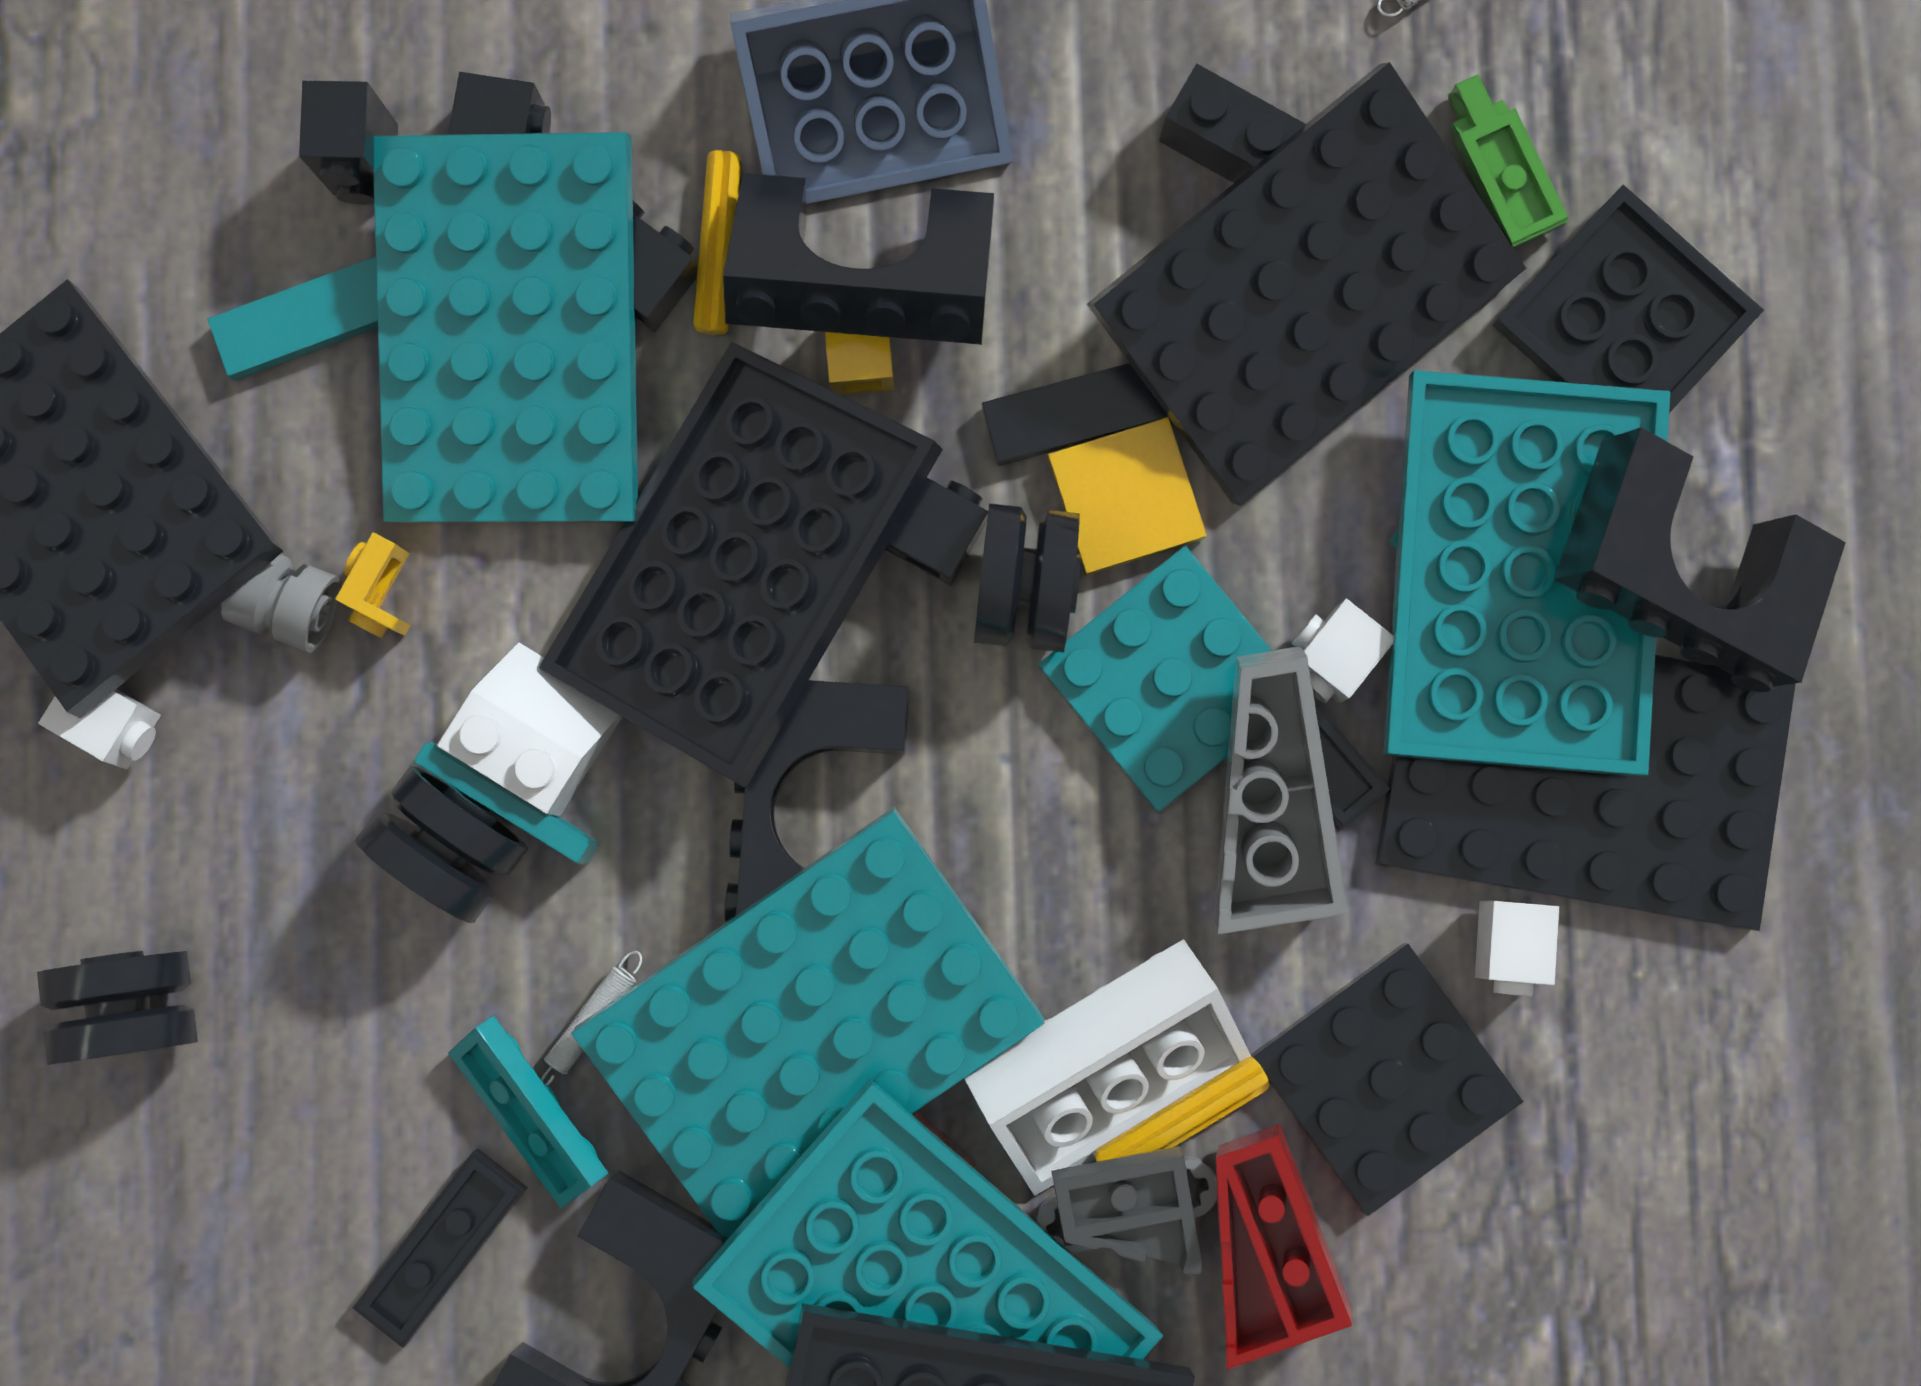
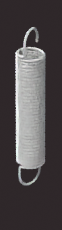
(567, 1049)

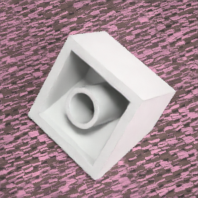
(530, 731)

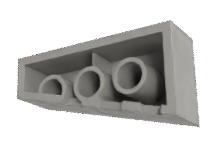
(1277, 812)

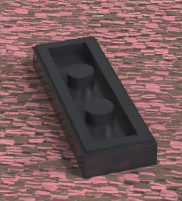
(1069, 413)
(440, 1248)

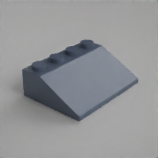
(871, 91)

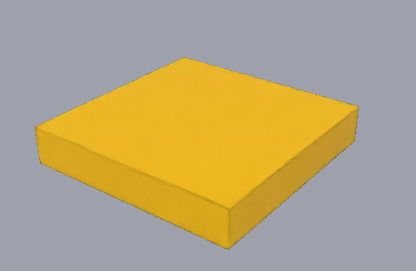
(1128, 496)

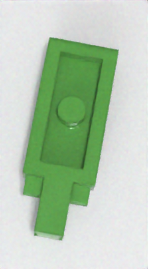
(1504, 165)

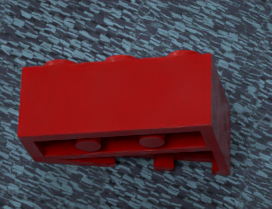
(1273, 1252)

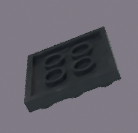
(1628, 306)
(1386, 1078)

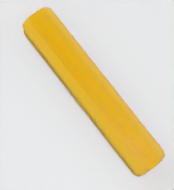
(718, 214)
(1190, 1112)

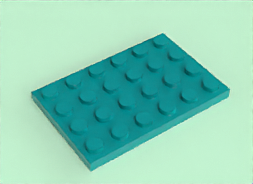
(506, 327)
(1485, 642)
(798, 1003)
(909, 1232)

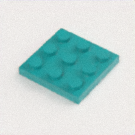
(1159, 676)

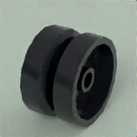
(1028, 578)
(437, 851)
(116, 1005)

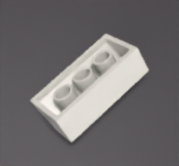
(1107, 1064)

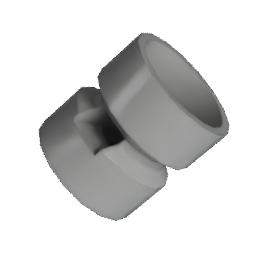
(289, 601)

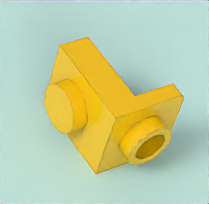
(370, 575)

